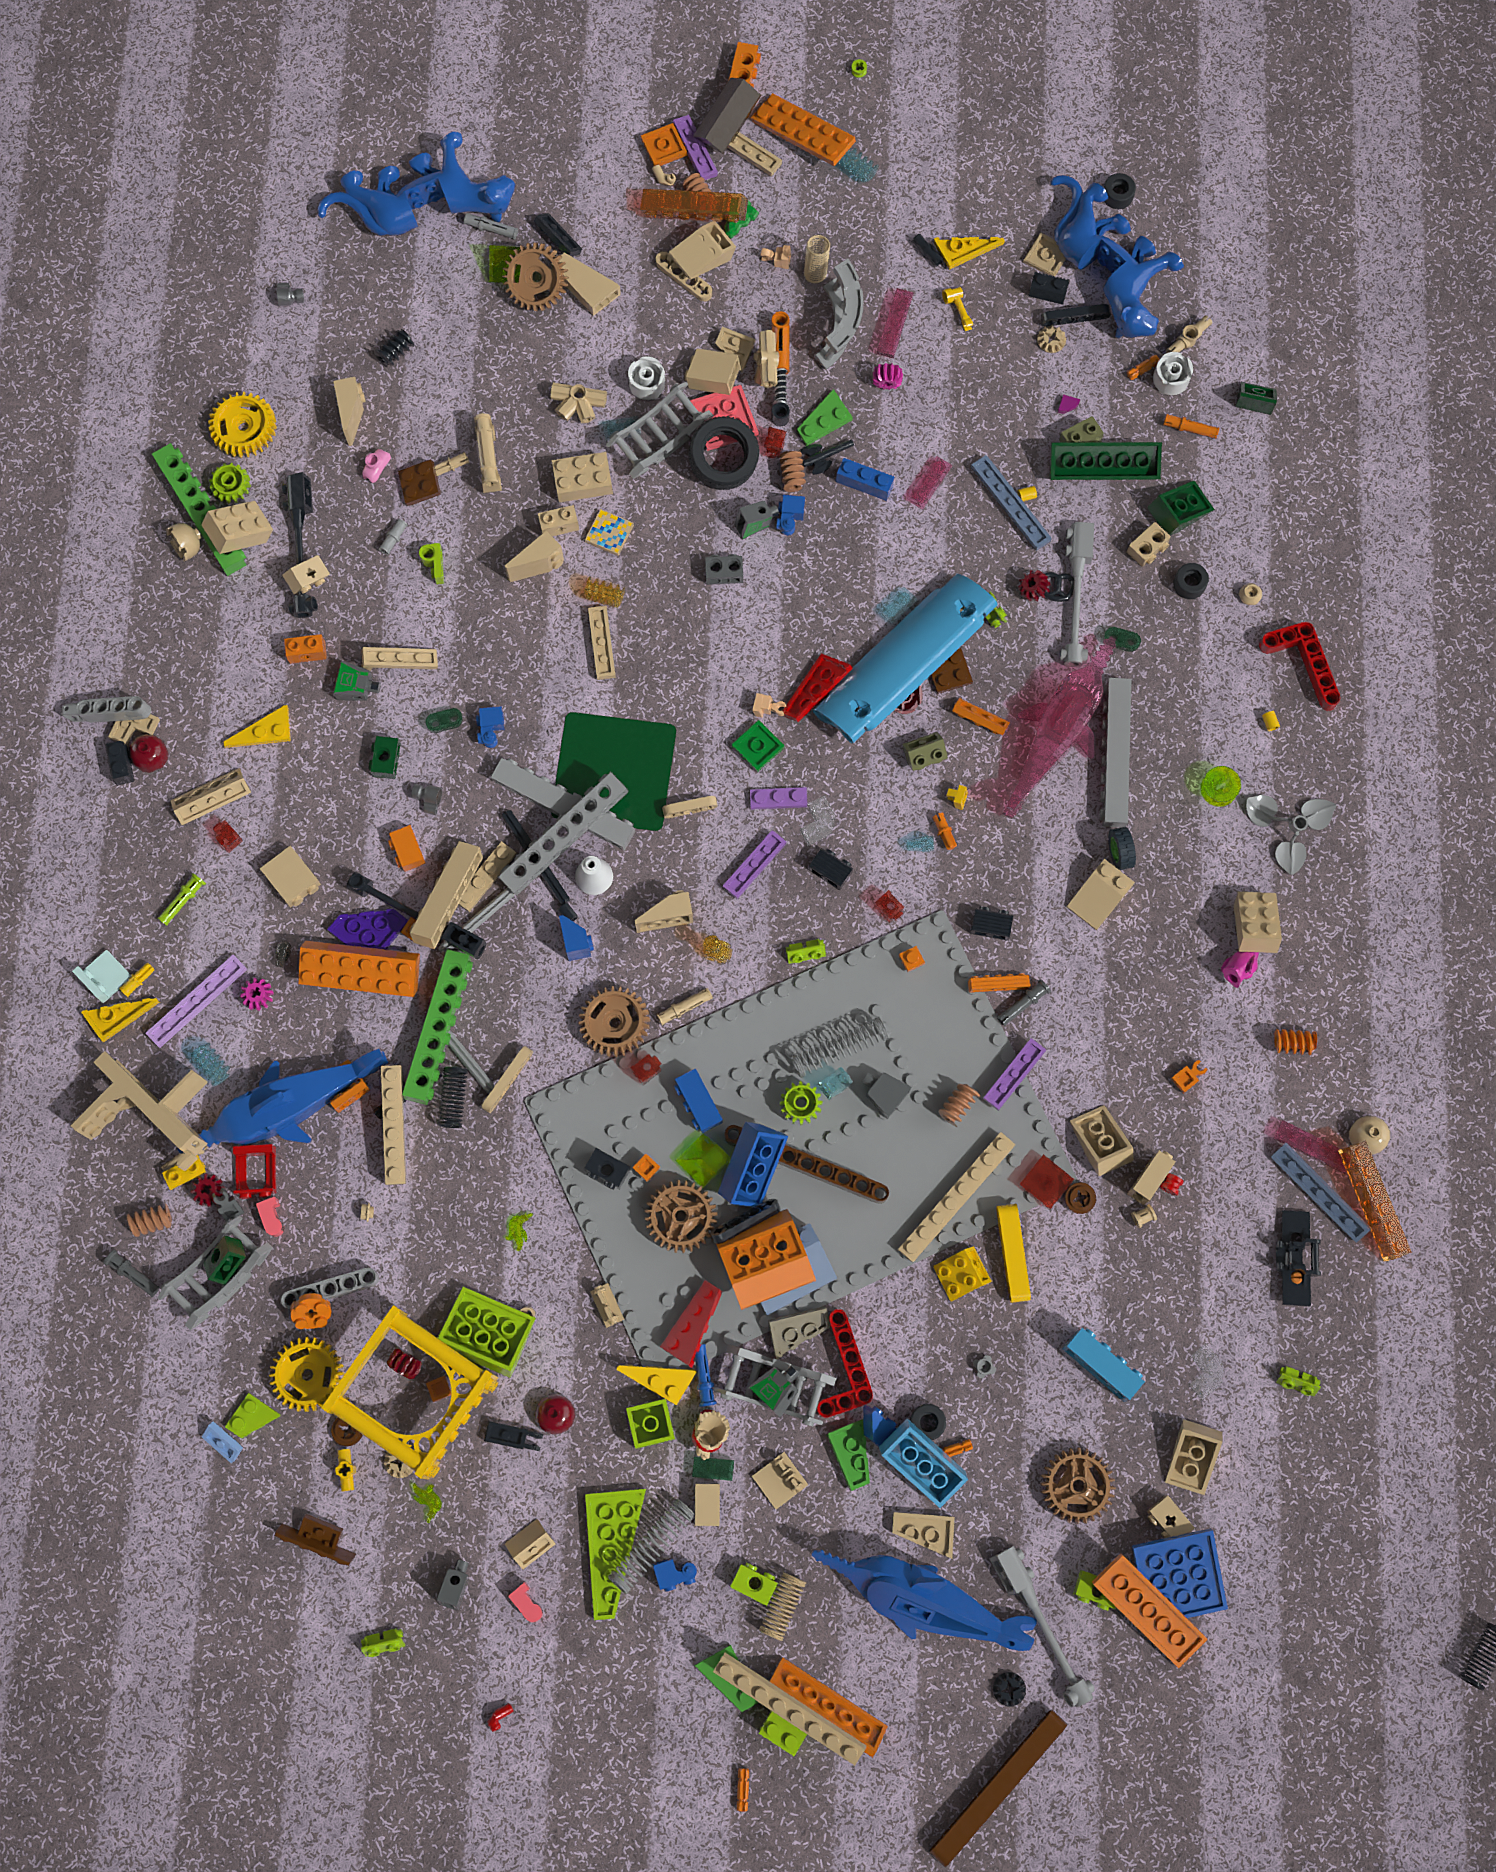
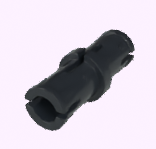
(927, 250)

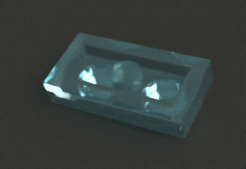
(619, 424)
(897, 606)

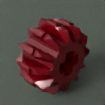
(1027, 586)
(211, 1182)
(404, 1363)

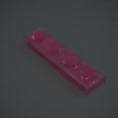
(895, 323)
(1310, 1145)

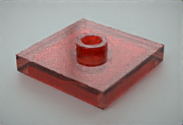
(1046, 1182)

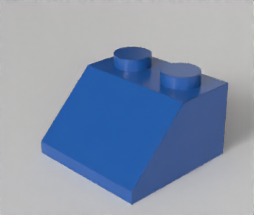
(576, 940)

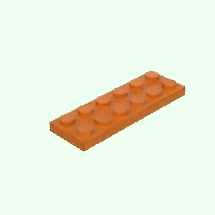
(803, 129)
(1149, 1610)
(829, 1705)

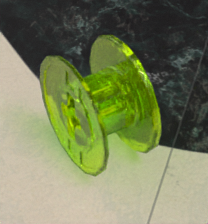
(1222, 796)

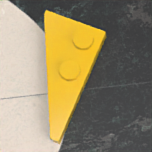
(964, 249)
(270, 729)
(110, 1020)
(666, 1382)

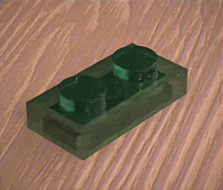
(713, 1468)

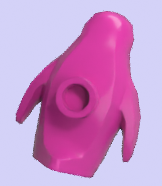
(1240, 967)

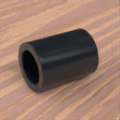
(567, 911)

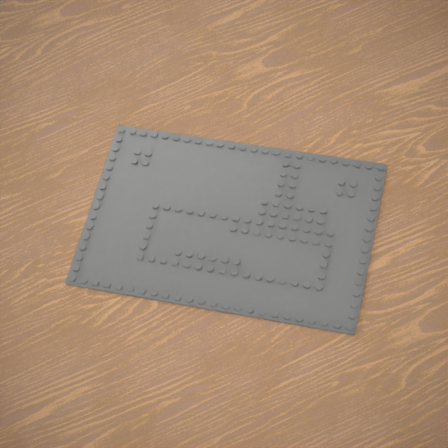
(744, 1059)

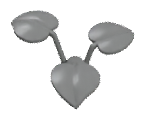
(1316, 815)

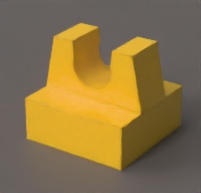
(958, 796)

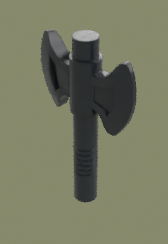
(818, 458)

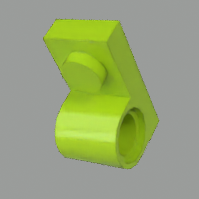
(434, 562)

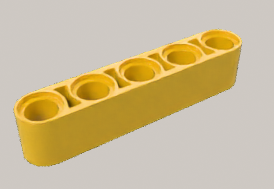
(1013, 1253)

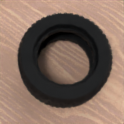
(737, 430)

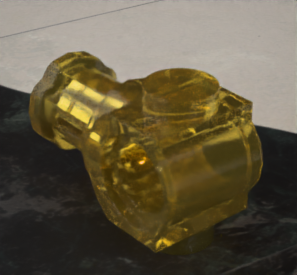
(716, 949)

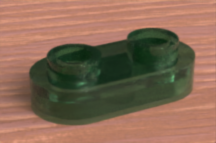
(1122, 637)
(444, 719)

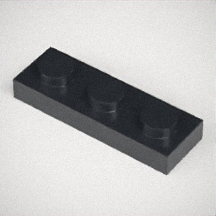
(557, 234)

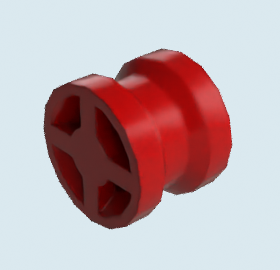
(1171, 1184)

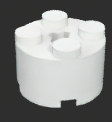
(1172, 373)
(646, 378)

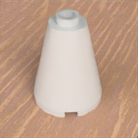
(594, 875)

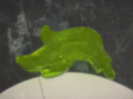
(516, 1230)
(428, 1498)

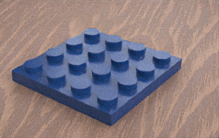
(1184, 1571)

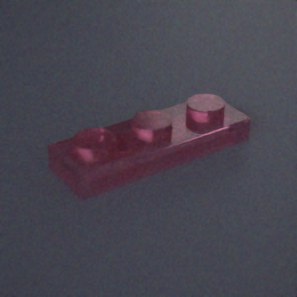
(929, 483)

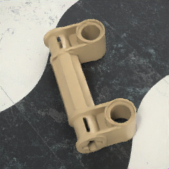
(485, 438)

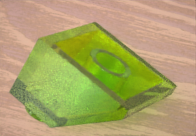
(703, 1160)

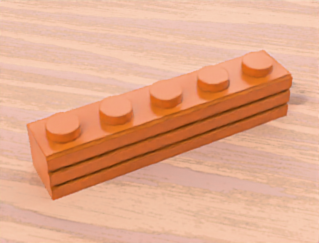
(998, 983)

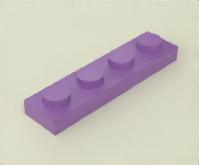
(695, 149)
(754, 864)
(1014, 1074)

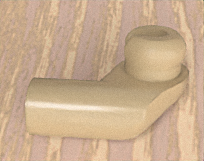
(663, 178)

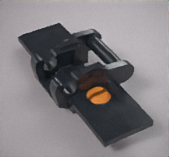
(1289, 1259)

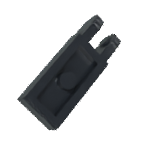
(510, 1436)

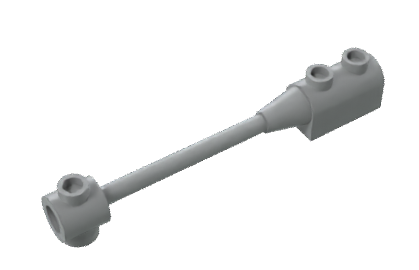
(1080, 553)
(1018, 1581)

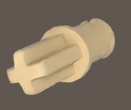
(451, 463)

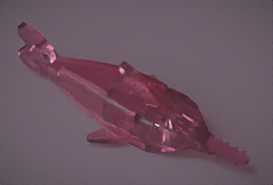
(1061, 725)

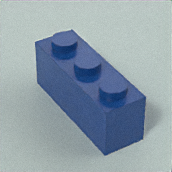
(865, 479)
(698, 1101)

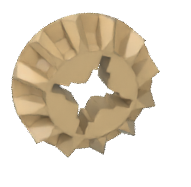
(1054, 346)
(393, 1469)

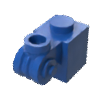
(792, 509)
(489, 720)
(669, 1577)

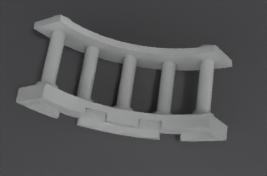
(848, 309)
(669, 446)
(198, 1315)
(759, 1361)

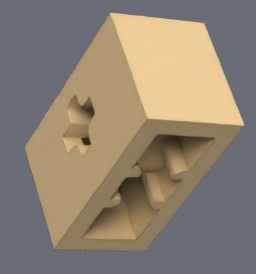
(559, 521)
(306, 574)
(1168, 1508)

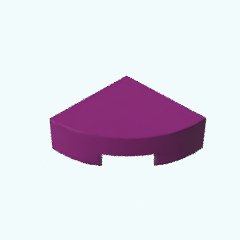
(1068, 404)

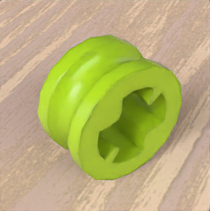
(861, 73)

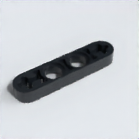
(1075, 315)
(745, 1221)

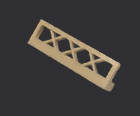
(210, 796)

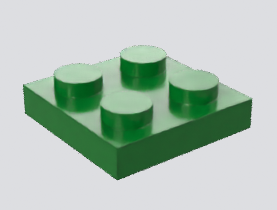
(758, 746)

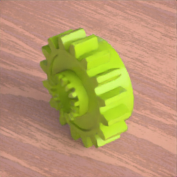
(232, 491)
(805, 1093)

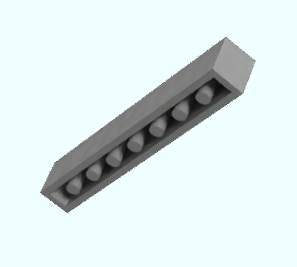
(1116, 752)
(559, 801)

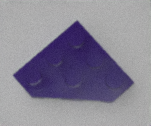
(369, 928)

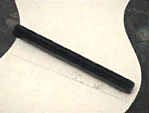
(524, 841)

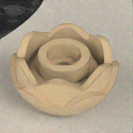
(1249, 599)

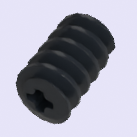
(393, 347)

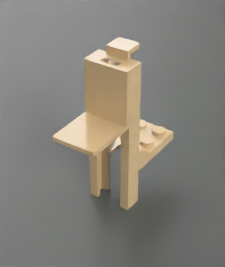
(134, 1093)

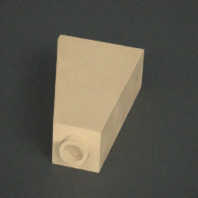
(588, 285)

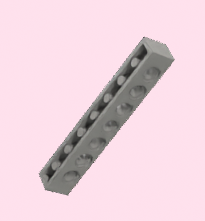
(561, 844)

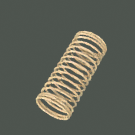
(810, 255)
(772, 1633)

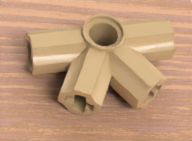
(767, 360)
(582, 405)

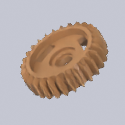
(550, 280)
(615, 1007)
(675, 1230)
(1063, 1492)

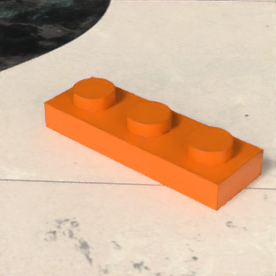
(980, 717)

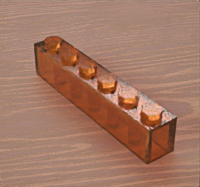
(694, 204)
(1375, 1201)

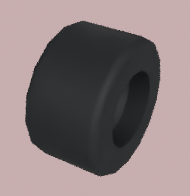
(1122, 181)
(1185, 590)
(939, 1417)

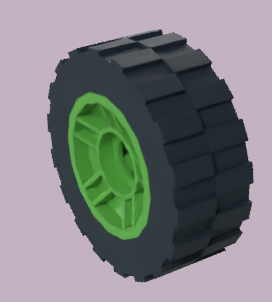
(1122, 848)

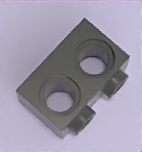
(724, 574)

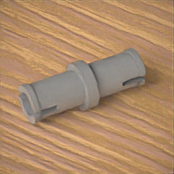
(393, 537)

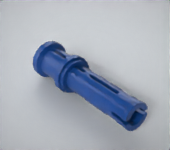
(705, 1385)

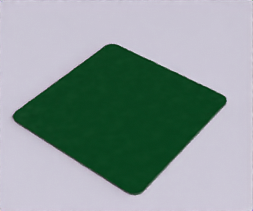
(631, 750)

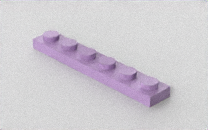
(196, 1001)

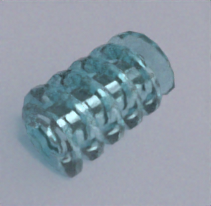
(858, 166)
(210, 1064)

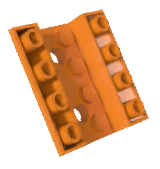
(769, 1269)

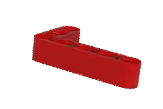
(1309, 658)
(849, 1368)

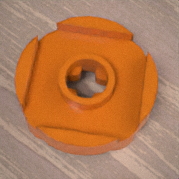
(320, 1314)

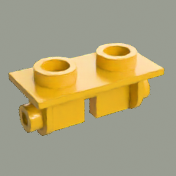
(176, 1176)

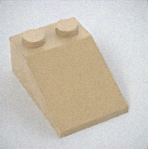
(350, 404)
(537, 558)
(1100, 894)
(670, 912)
(1102, 1140)
(1194, 1457)

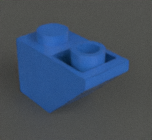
(875, 1426)

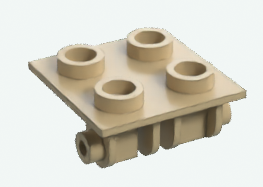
(780, 1480)

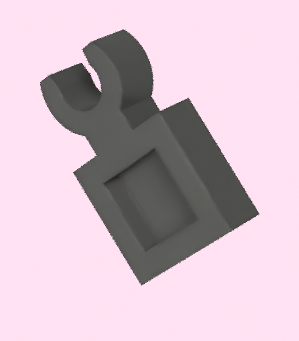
(227, 1206)

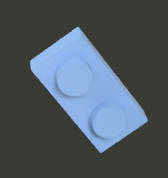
(222, 1442)

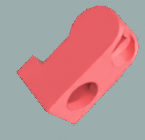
(269, 1216)
(529, 1609)

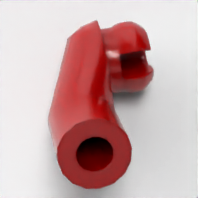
(497, 1715)

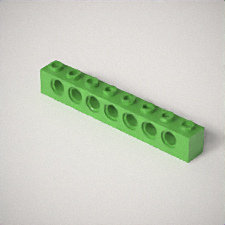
(165, 459)
(452, 961)

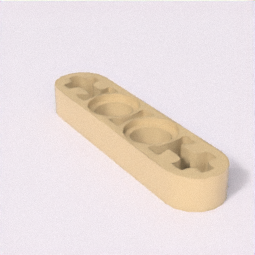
(682, 278)
(507, 1079)

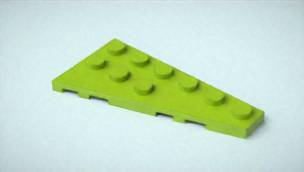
(611, 1534)

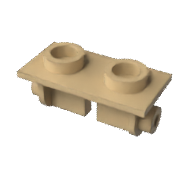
(607, 1305)

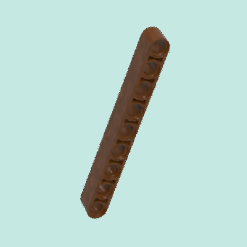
(817, 1163)
(998, 1789)

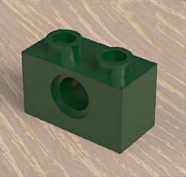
(388, 767)
(224, 1259)

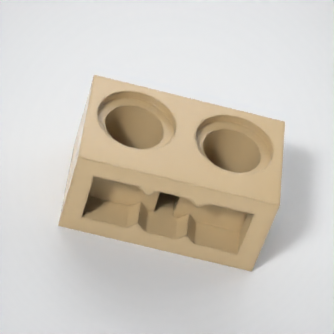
(1146, 543)

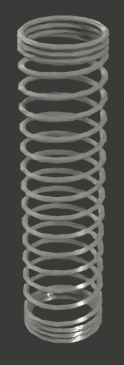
(879, 1026)
(682, 1509)

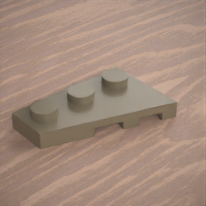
(795, 1328)

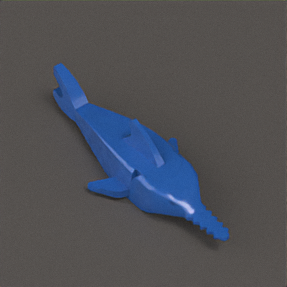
(285, 1102)
(926, 1601)

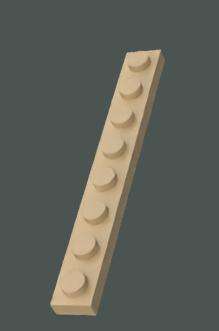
(956, 1197)
(790, 1709)

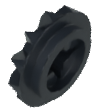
(1001, 1684)

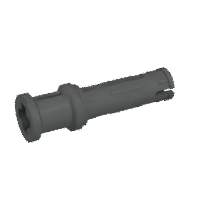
(1031, 997)
(124, 1268)

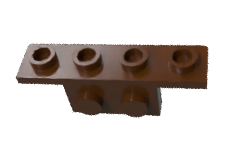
(317, 1537)

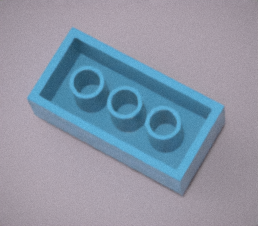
(1103, 1365)
(923, 1463)

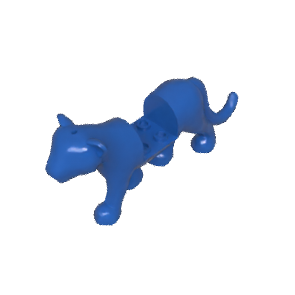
(393, 215)
(1083, 242)

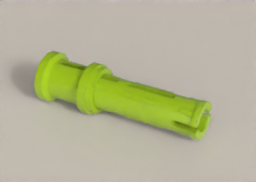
(181, 899)

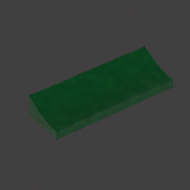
(1105, 461)

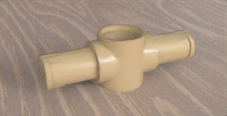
(1194, 330)

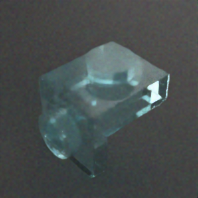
(835, 1083)

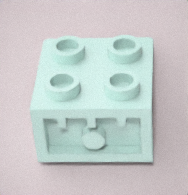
(103, 976)

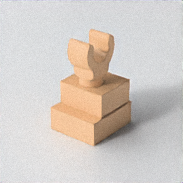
(781, 256)
(764, 705)

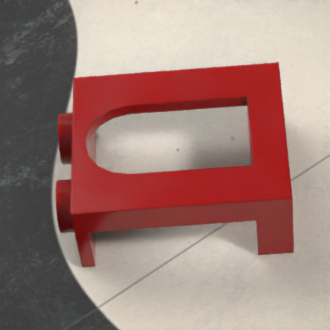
(241, 1154)

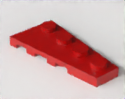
(816, 685)
(688, 1331)

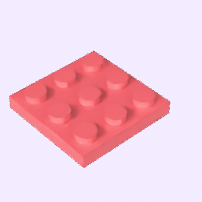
(725, 405)

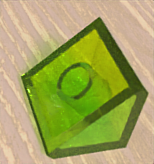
(497, 256)

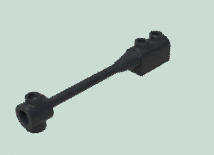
(298, 504)
(453, 934)

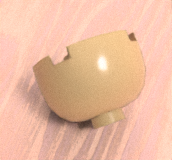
(184, 540)
(1372, 1130)

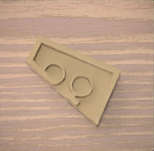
(926, 1530)

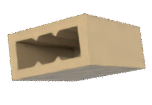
(712, 371)
(290, 877)
(1151, 1177)

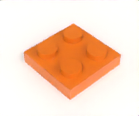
(664, 145)

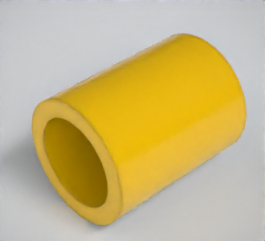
(1027, 493)
(1271, 721)

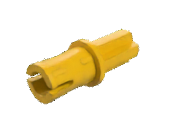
(136, 979)

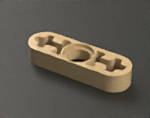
(693, 806)

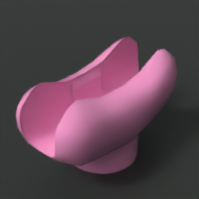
(375, 464)

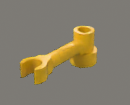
(954, 295)

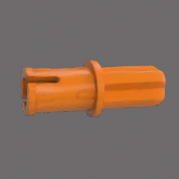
(945, 831)

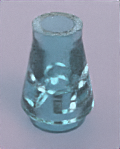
(921, 844)

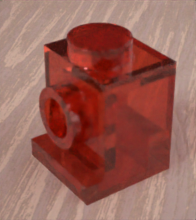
(774, 442)
(227, 836)
(889, 914)
(646, 1075)

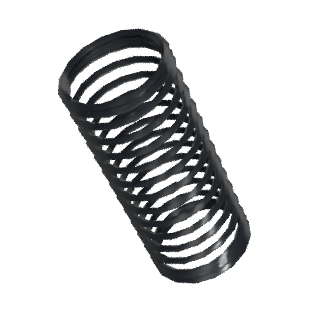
(460, 1073)
(1468, 1679)

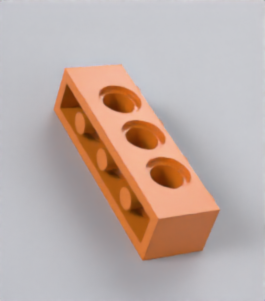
(749, 55)

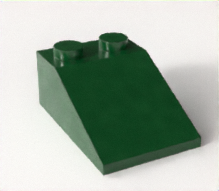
(1180, 507)

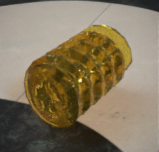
(604, 592)

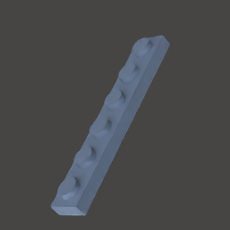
(1011, 502)
(1321, 1192)

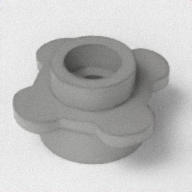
(990, 1369)

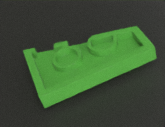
(824, 419)
(850, 1451)
(735, 1695)

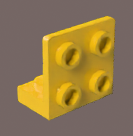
(962, 1273)

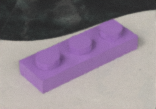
(778, 798)

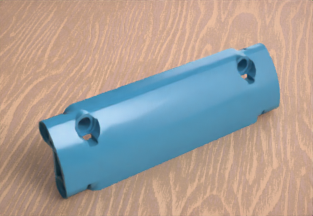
(906, 657)

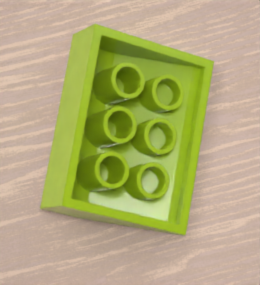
(487, 1331)

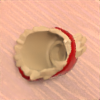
(709, 1432)

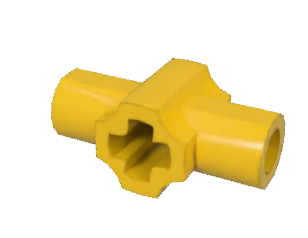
(344, 1458)

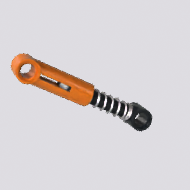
(780, 402)

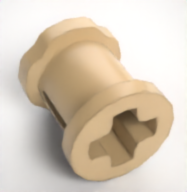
(1144, 1216)

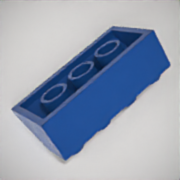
(752, 1165)

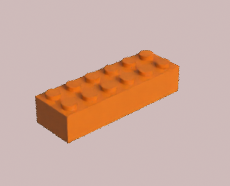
(359, 968)

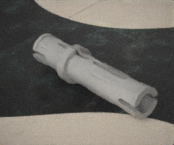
(489, 225)

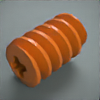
(1295, 1041)

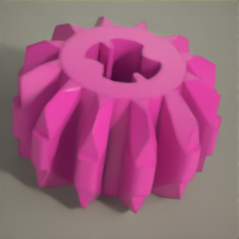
(887, 376)
(256, 987)

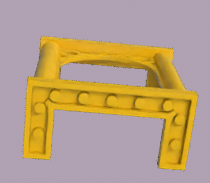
(422, 1463)

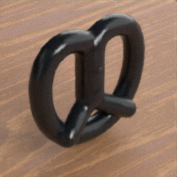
(1057, 587)

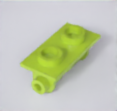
(996, 615)
(814, 950)
(1306, 1384)
(373, 1645)

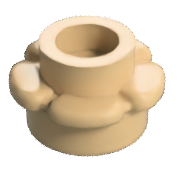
(367, 1212)

